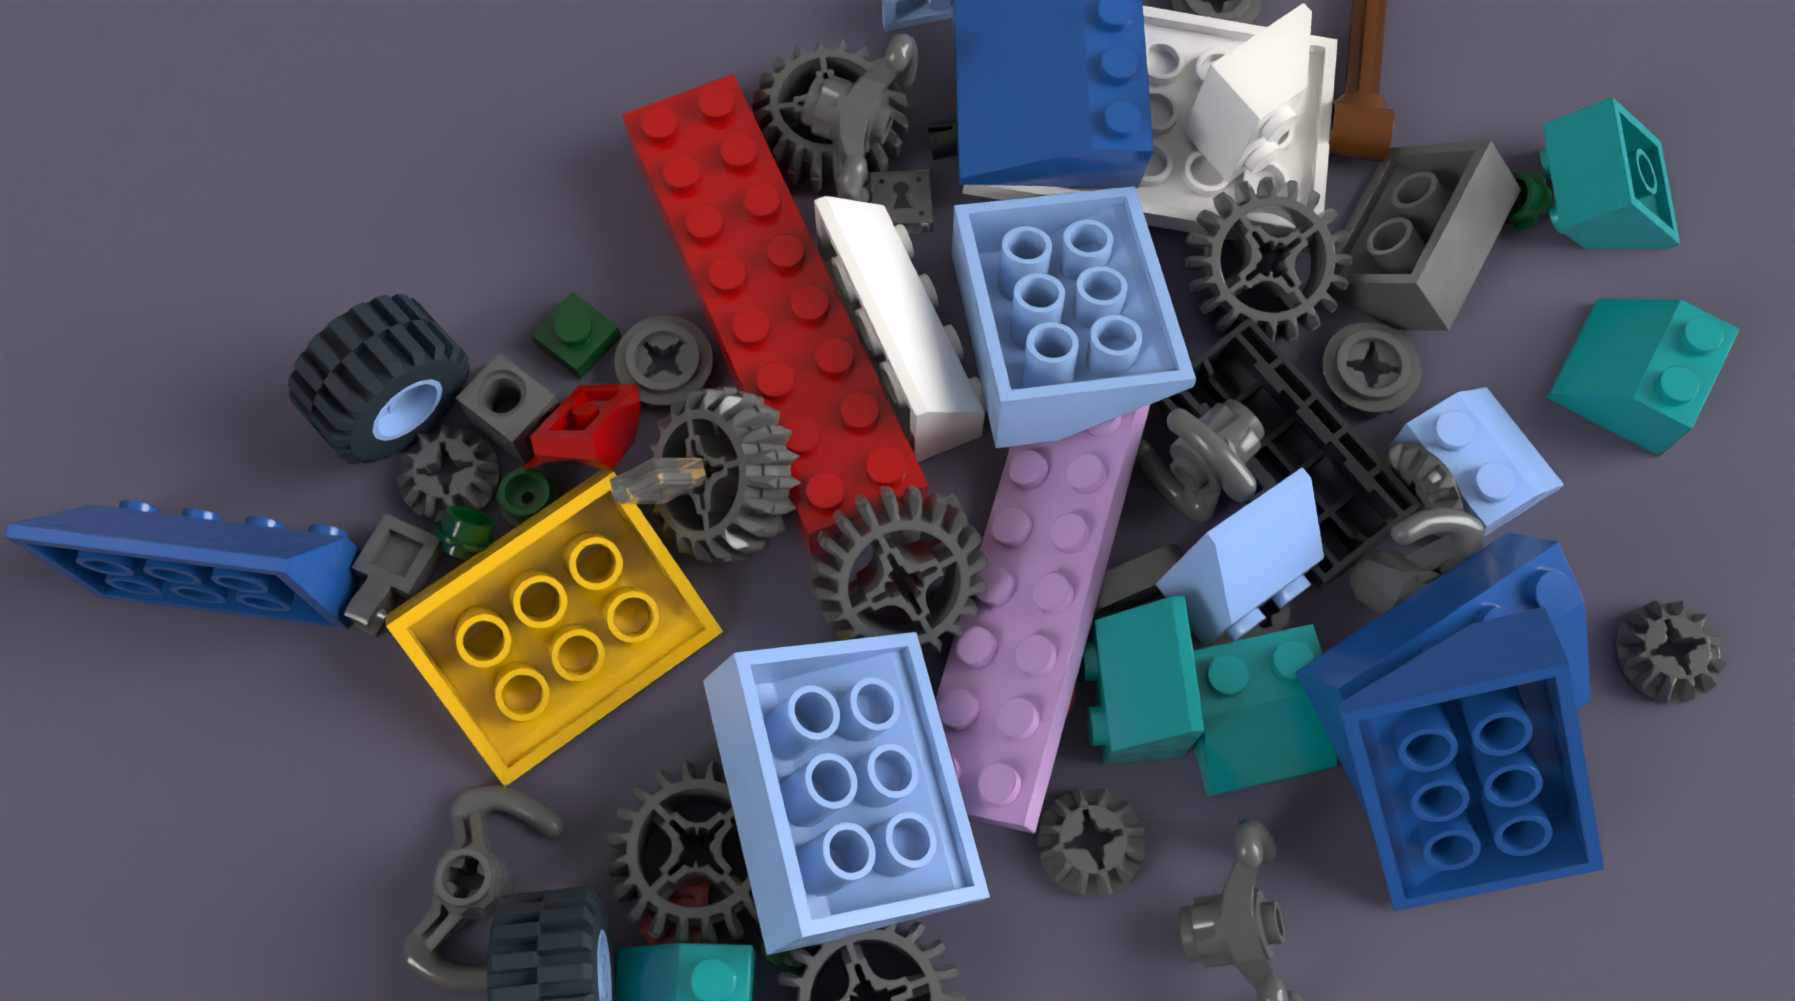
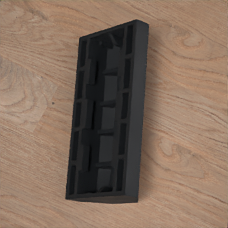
(1351, 485)

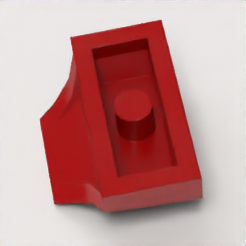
(590, 426)

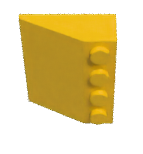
(553, 626)

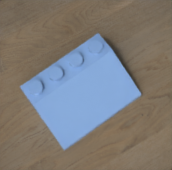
(1066, 312)
(842, 788)

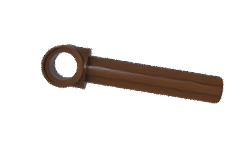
(1360, 117)

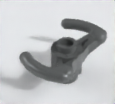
(857, 111)
(1206, 459)
(1388, 577)
(470, 882)
(1239, 923)

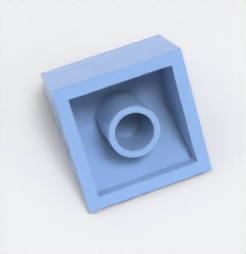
(1485, 453)
(1249, 561)

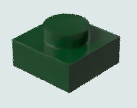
(576, 335)

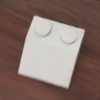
(1252, 97)

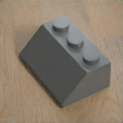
(1424, 232)

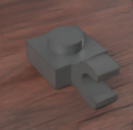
(392, 564)

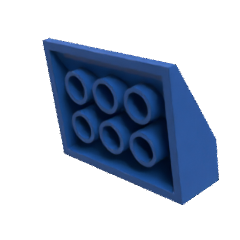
(1051, 93)
(199, 561)
(1497, 581)
(1475, 765)

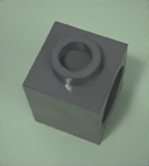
(495, 383)

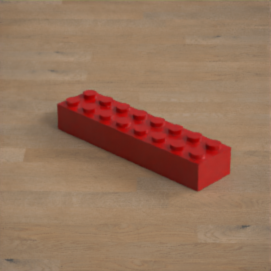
(771, 300)

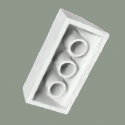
(899, 325)

